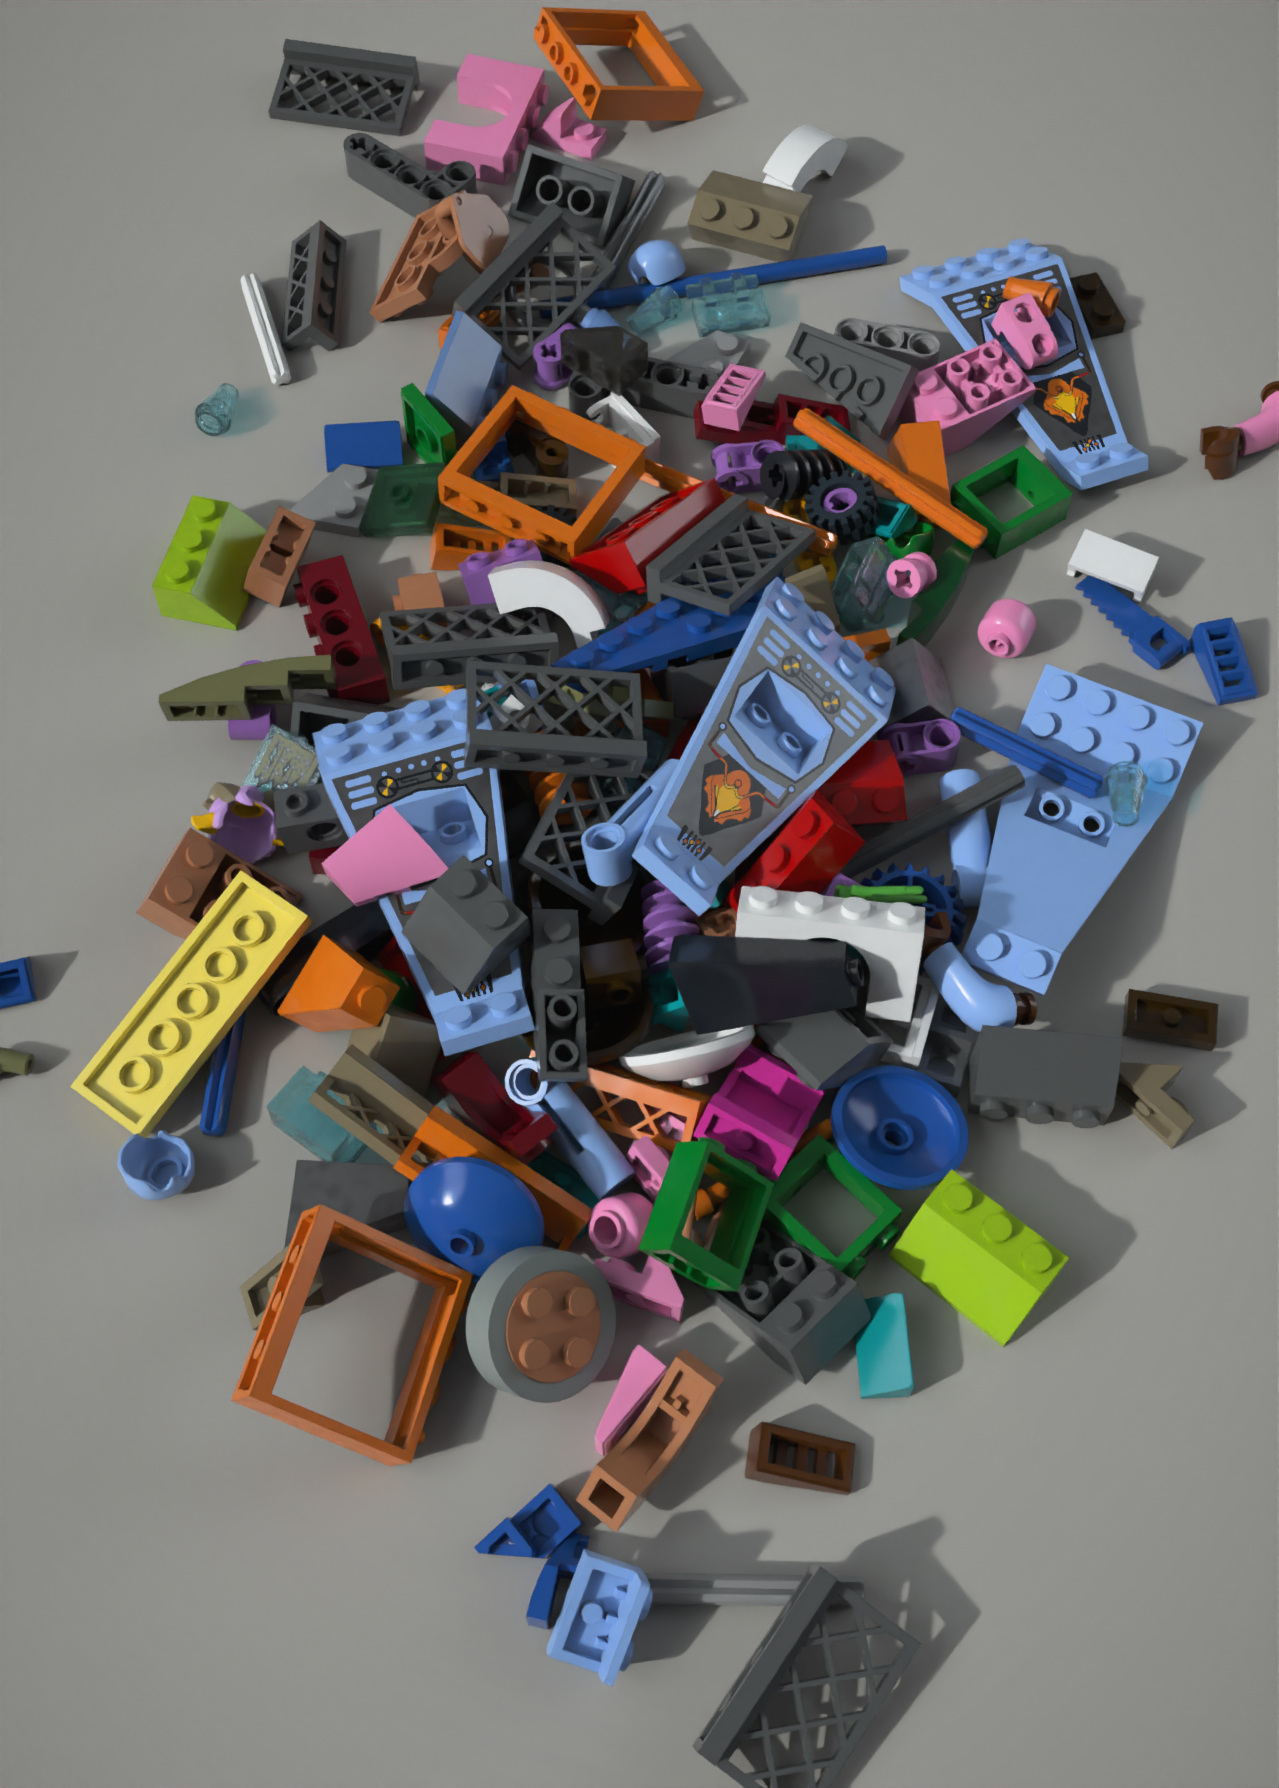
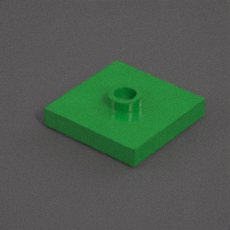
(425, 428)

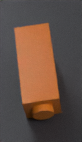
(920, 455)
(338, 991)

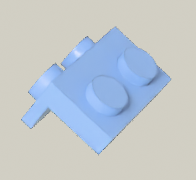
(601, 1616)

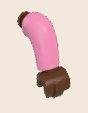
(1250, 436)

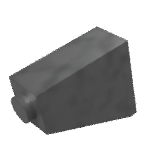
(358, 1190)

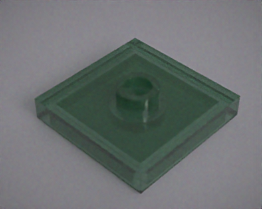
(403, 500)

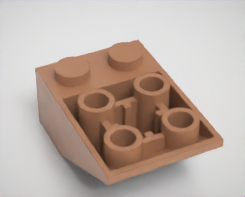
(195, 880)

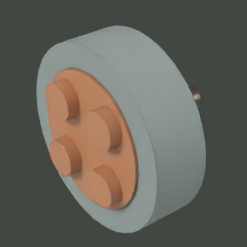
(541, 1323)

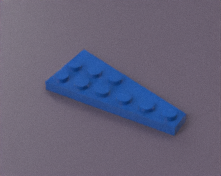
(661, 634)

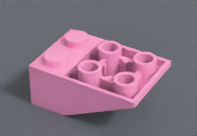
(967, 394)

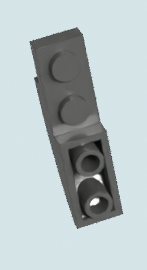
(557, 996)

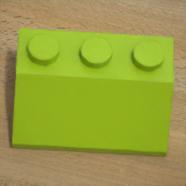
(208, 564)
(978, 1257)

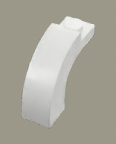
(802, 155)
(553, 588)

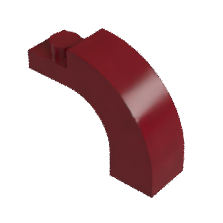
(488, 1109)

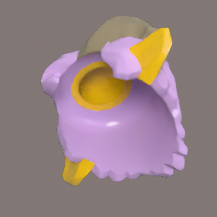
(240, 821)

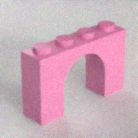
(492, 149)

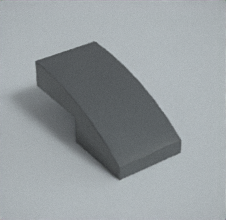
(946, 1048)

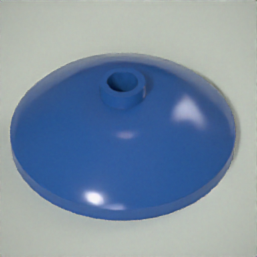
(908, 1111)
(471, 1213)

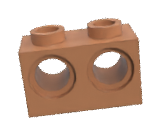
(278, 556)

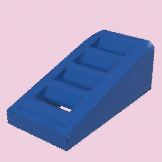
(1223, 637)

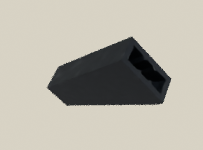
(761, 979)

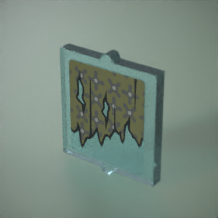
(283, 762)

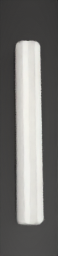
(265, 329)

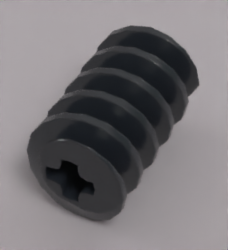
(793, 472)

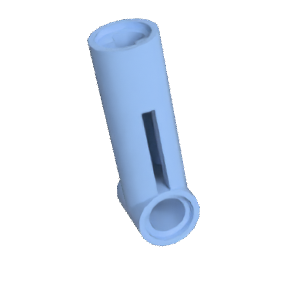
(967, 840)
(611, 844)
(578, 1132)

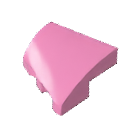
(382, 860)

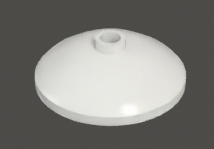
(688, 1055)

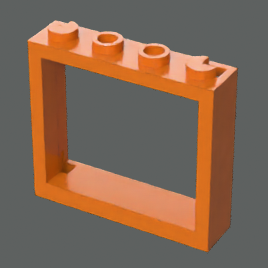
(676, 89)
(520, 519)
(284, 1310)

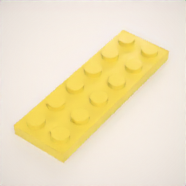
(191, 1004)

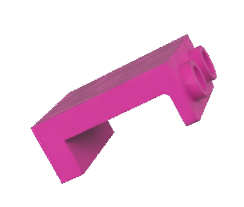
(760, 1111)

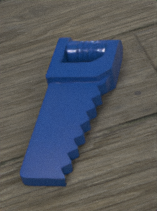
(1135, 623)

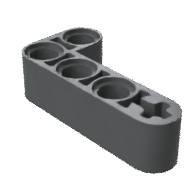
(401, 179)
(662, 388)

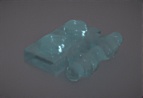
(730, 312)

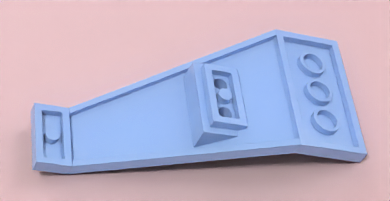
(1050, 869)

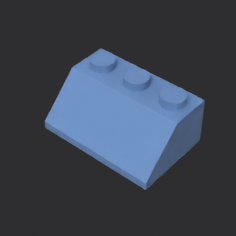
(466, 377)

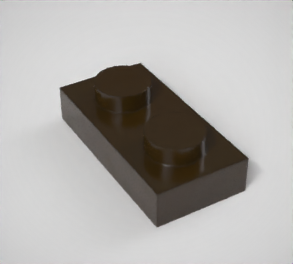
(1097, 306)
(1170, 1020)

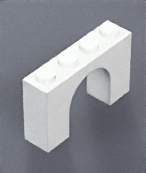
(882, 932)

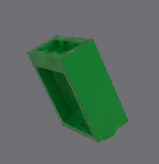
(1032, 480)
(798, 1172)
(748, 1197)

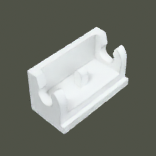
(623, 419)
(1113, 563)
(911, 1036)

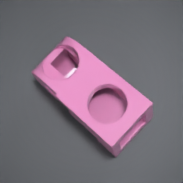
(1026, 331)

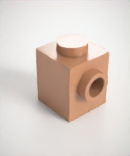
(419, 592)

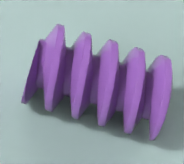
(664, 919)

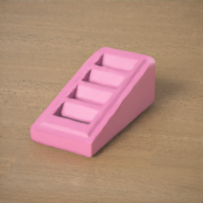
(732, 415)
(630, 1397)

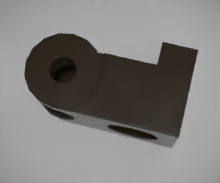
(542, 450)

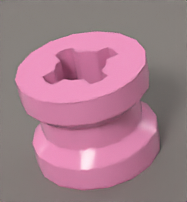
(922, 573)

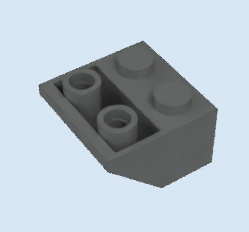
(826, 1045)

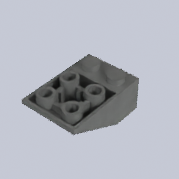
(793, 1304)

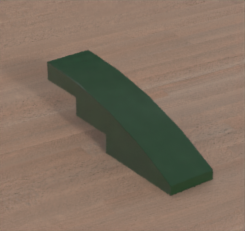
(937, 600)

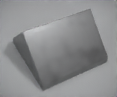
(919, 684)

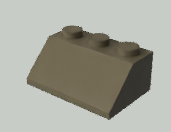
(749, 216)

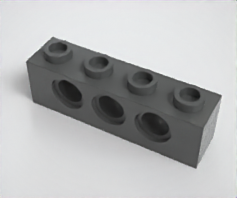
(307, 819)

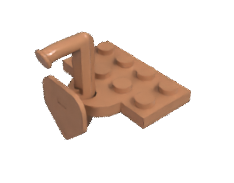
(438, 237)

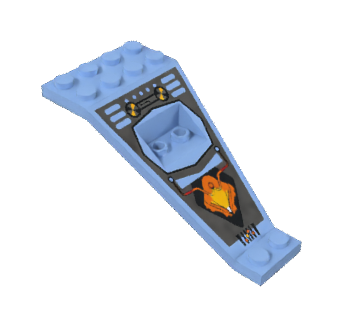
(1072, 407)
(769, 738)
(418, 768)

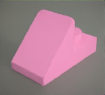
(566, 132)
(650, 1291)

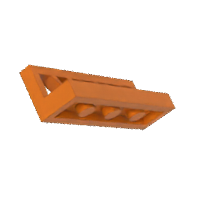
(647, 1092)
(446, 1137)

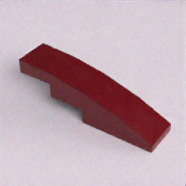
(768, 420)

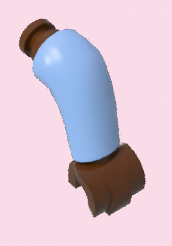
(964, 990)

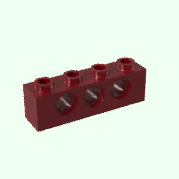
(341, 630)

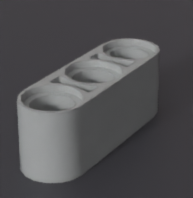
(904, 344)

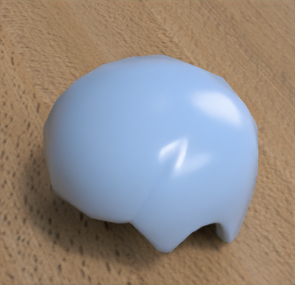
(657, 261)
(156, 1165)

